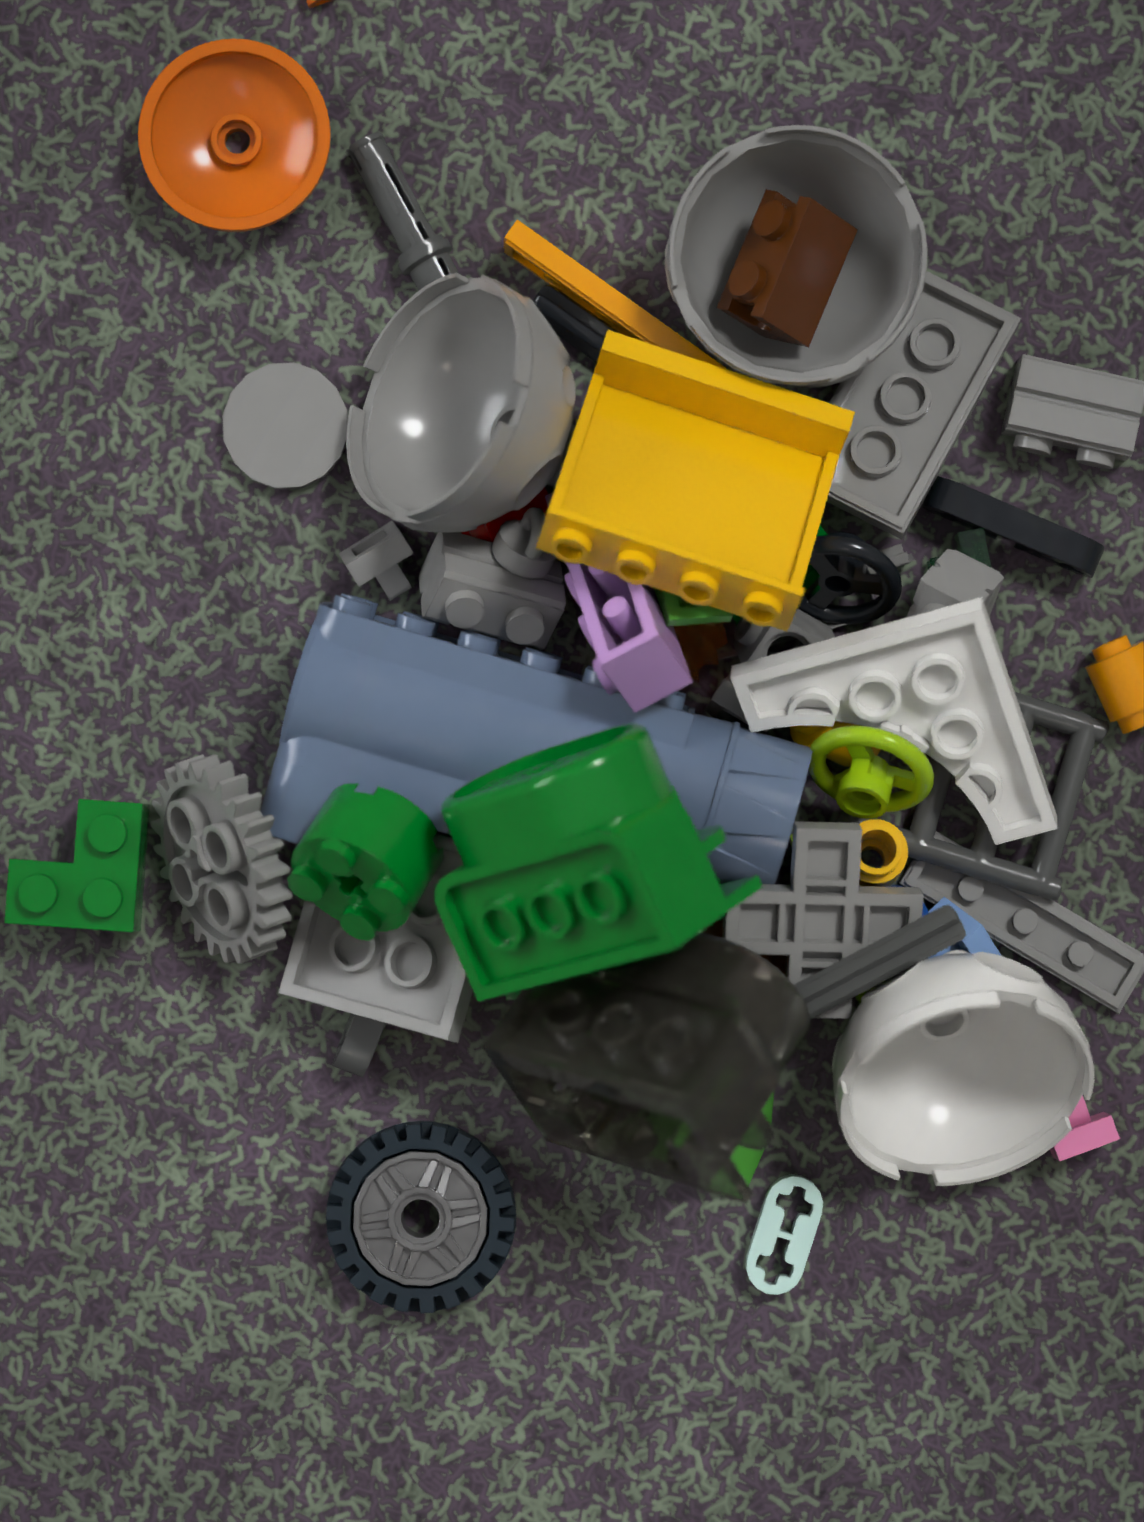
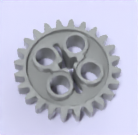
(221, 858)

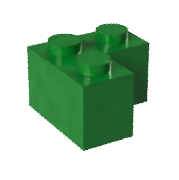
(101, 885)

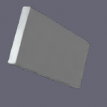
(916, 404)

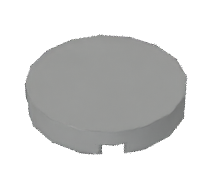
(285, 426)

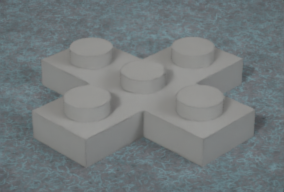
(823, 908)

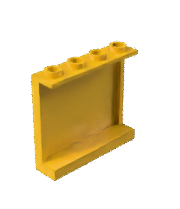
(696, 481)

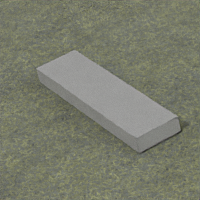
(1038, 931)

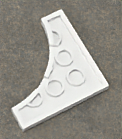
(928, 681)

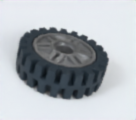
(411, 1267)

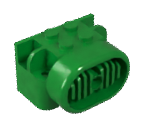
(576, 865)

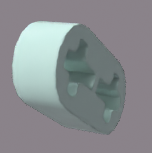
(799, 1239)

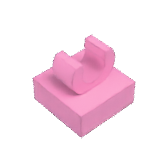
(1086, 1133)

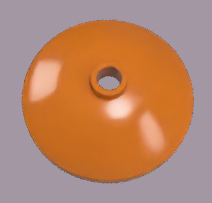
(224, 91)

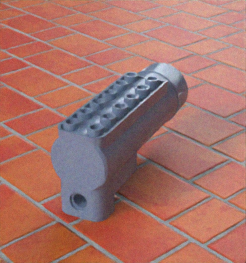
(435, 711)

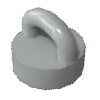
(516, 546)

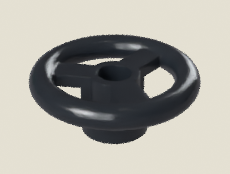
(842, 566)

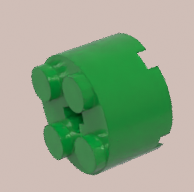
(366, 860)

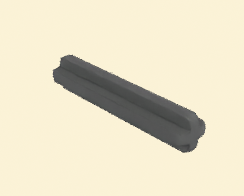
(881, 960)

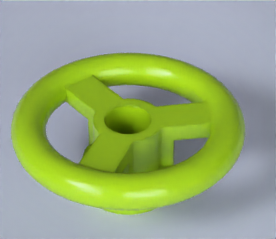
(868, 783)

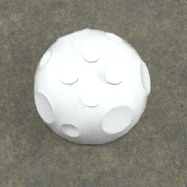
(959, 1069)

